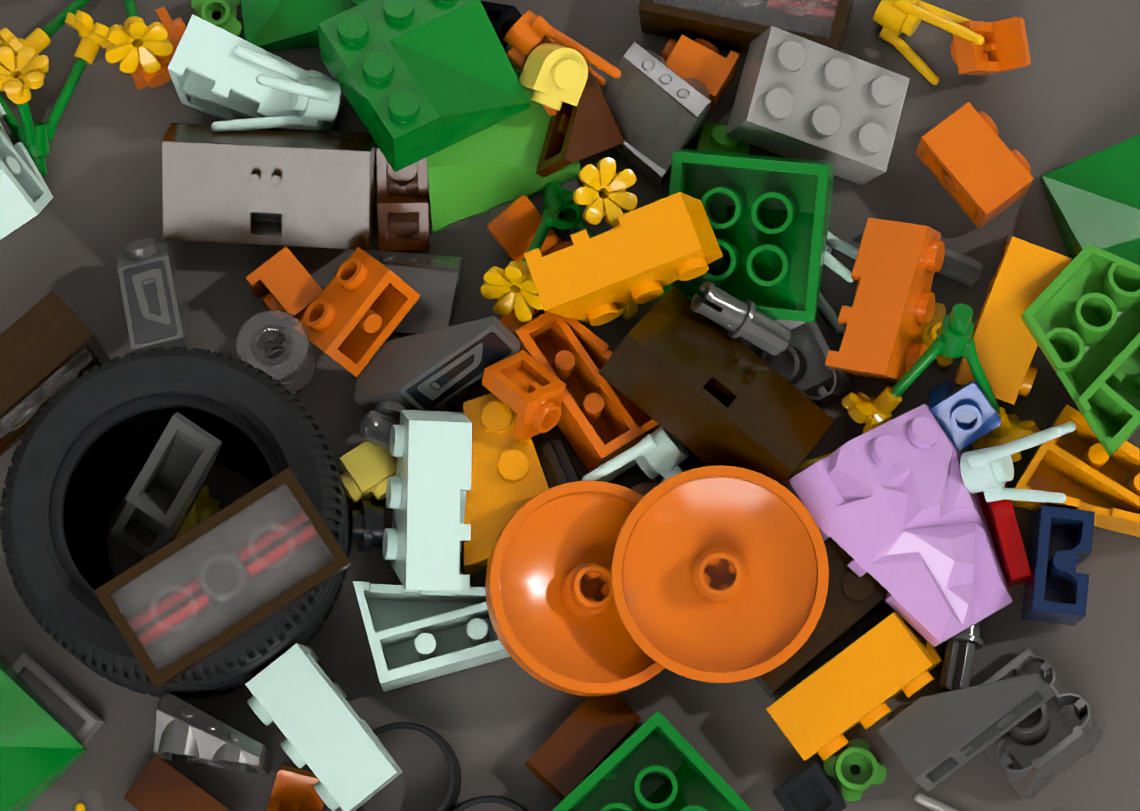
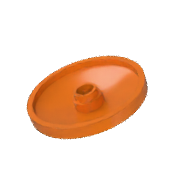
(720, 574)
(555, 592)

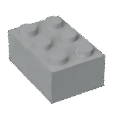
(817, 105)

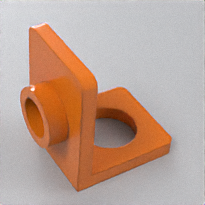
(516, 228)

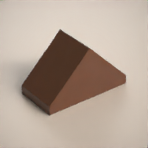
(579, 131)

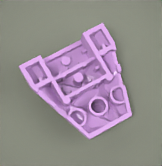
(909, 523)

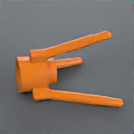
(534, 31)

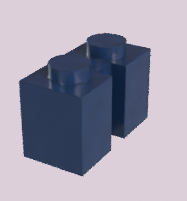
(1056, 545)

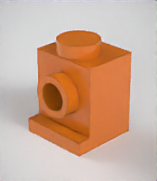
(704, 63)
(285, 283)

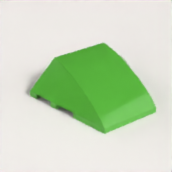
(491, 167)
(1092, 340)

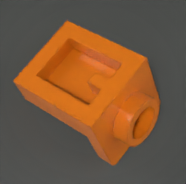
(528, 391)

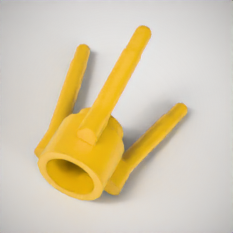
(905, 17)

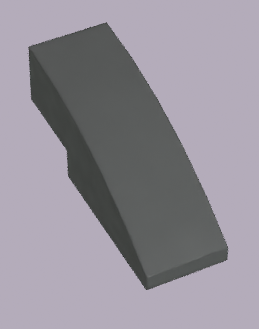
(166, 486)

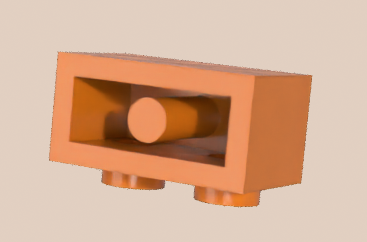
(975, 164)
(357, 311)

